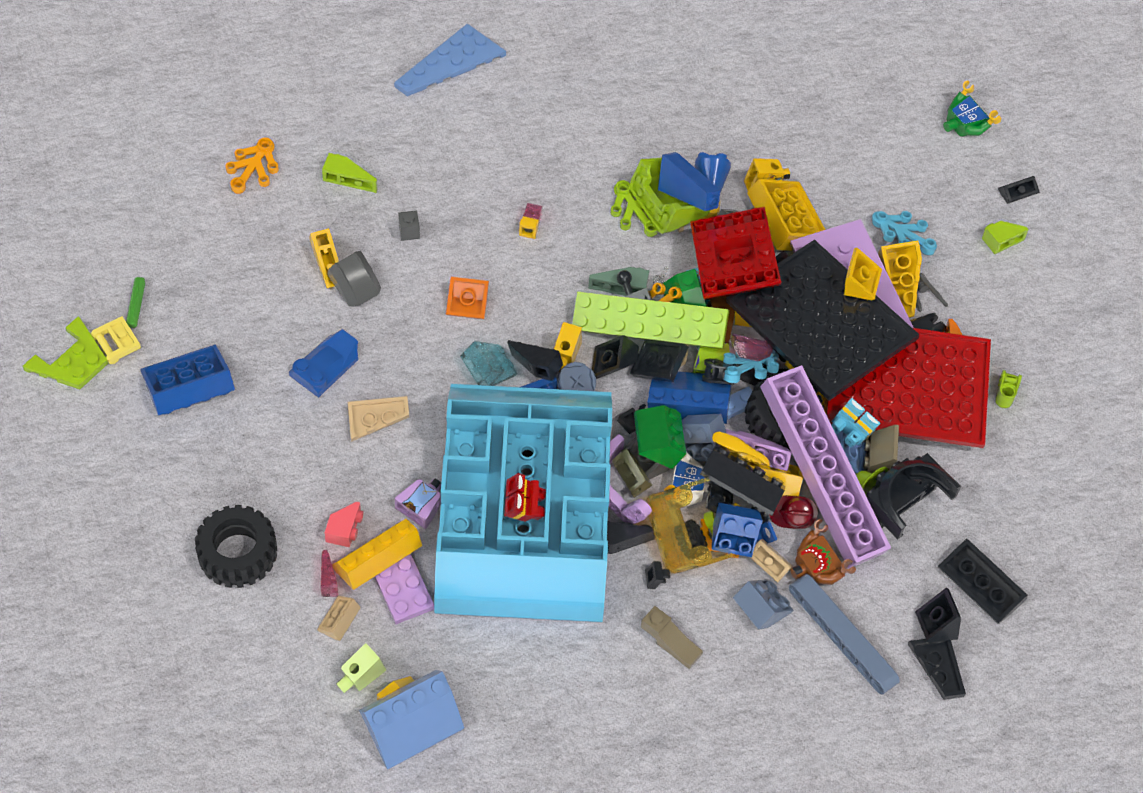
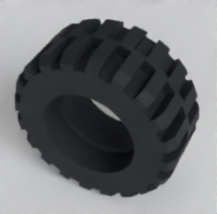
(761, 420)
(227, 524)

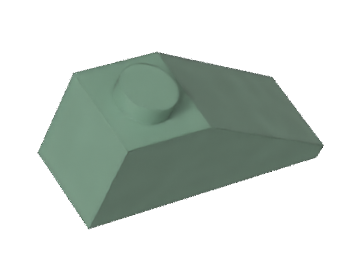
(608, 281)

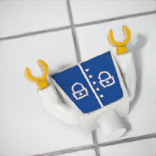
(687, 471)

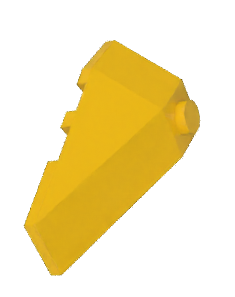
(903, 267)

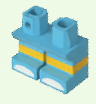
(857, 431)

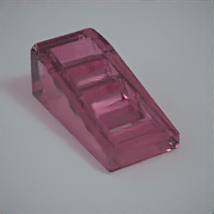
(328, 581)

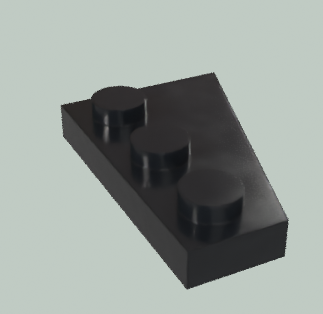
(940, 665)

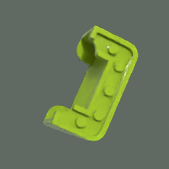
(663, 210)

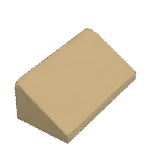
(770, 560)
(339, 617)

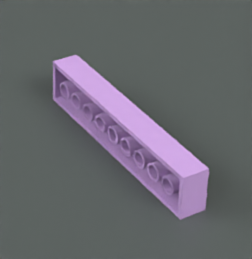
(825, 466)

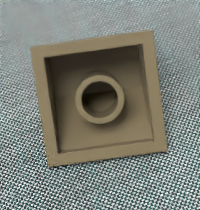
(881, 449)

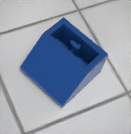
(736, 529)

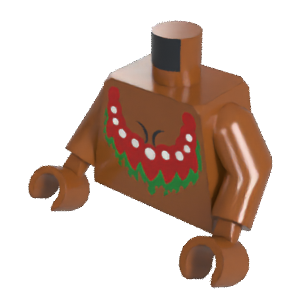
(818, 559)

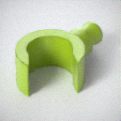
(709, 520)

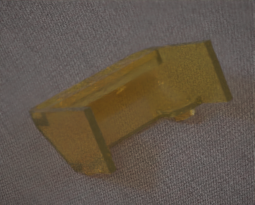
(672, 533)

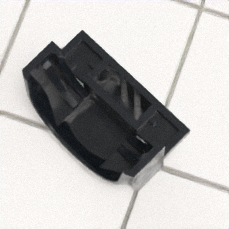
(899, 491)

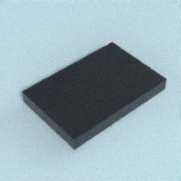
(659, 360)

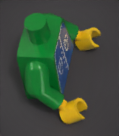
(967, 116)

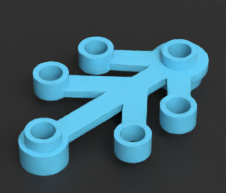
(882, 220)
(733, 373)

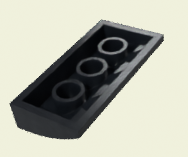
(983, 581)

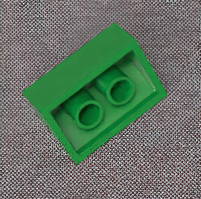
(660, 435)

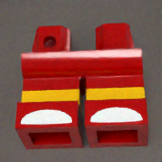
(523, 498)

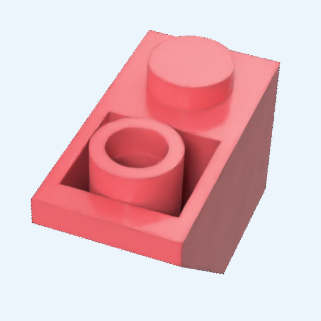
(342, 525)

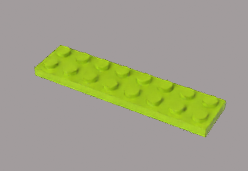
(651, 320)

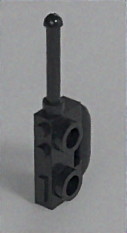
(715, 496)

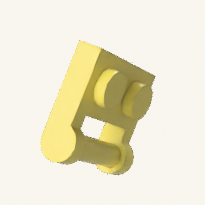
(122, 337)

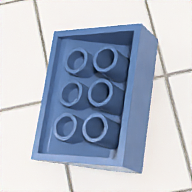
(412, 718)

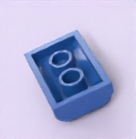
(326, 362)

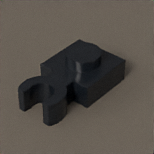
(627, 419)

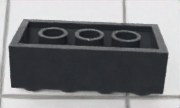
(743, 479)

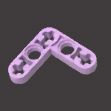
(630, 513)

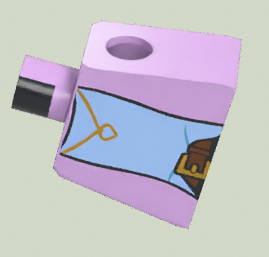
(420, 501)

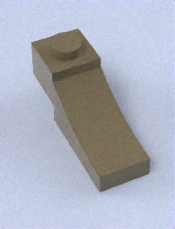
(670, 637)

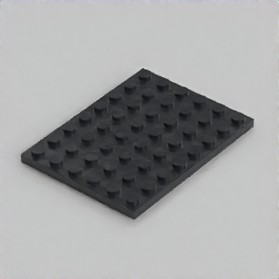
(819, 326)

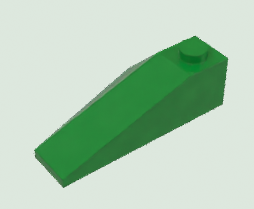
(690, 287)

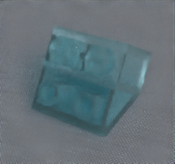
(488, 363)

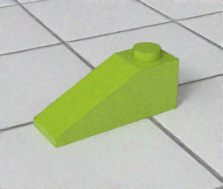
(345, 172)

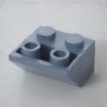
(699, 432)
(763, 603)

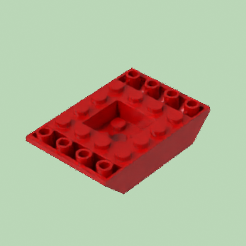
(735, 253)

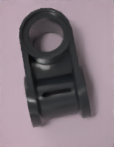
(718, 371)

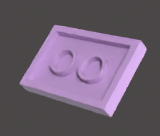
(404, 590)

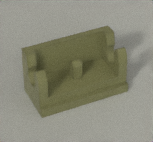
(631, 472)

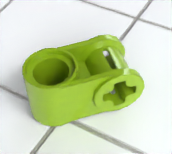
(1007, 389)

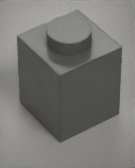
(409, 225)

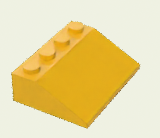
(787, 210)

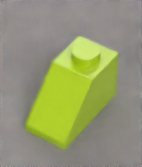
(1003, 235)

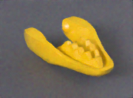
(739, 448)

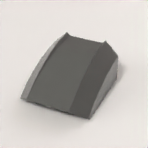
(354, 279)

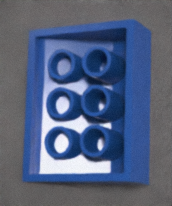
(187, 379)
(691, 395)

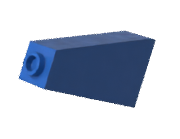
(686, 183)

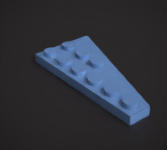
(452, 58)

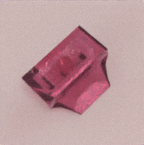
(750, 347)

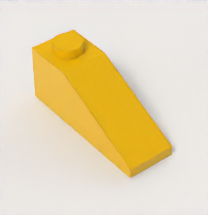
(324, 253)

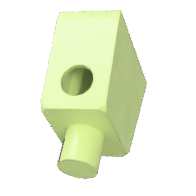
(361, 669)

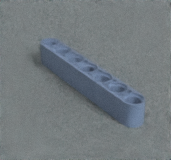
(844, 634)

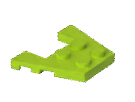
(75, 365)

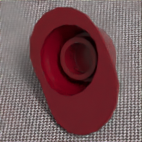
(795, 512)

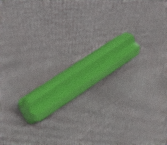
(135, 302)

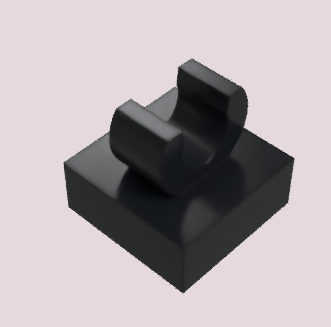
(656, 575)

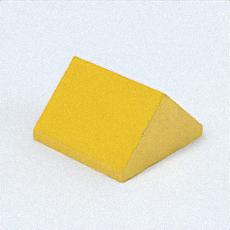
(862, 276)

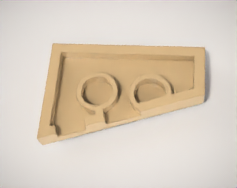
(375, 414)

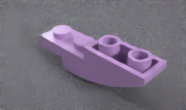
(776, 454)

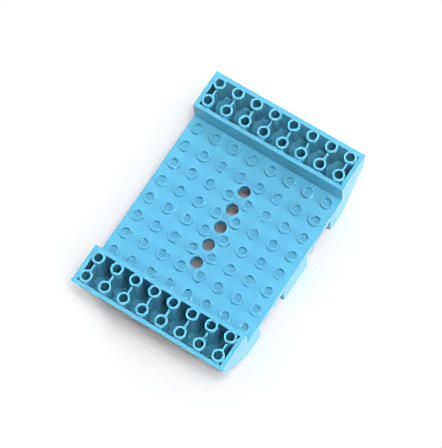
(480, 554)

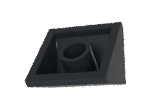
(940, 618)

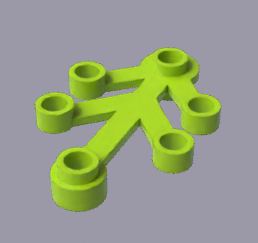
(623, 191)

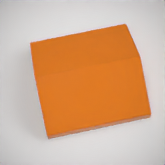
(467, 297)

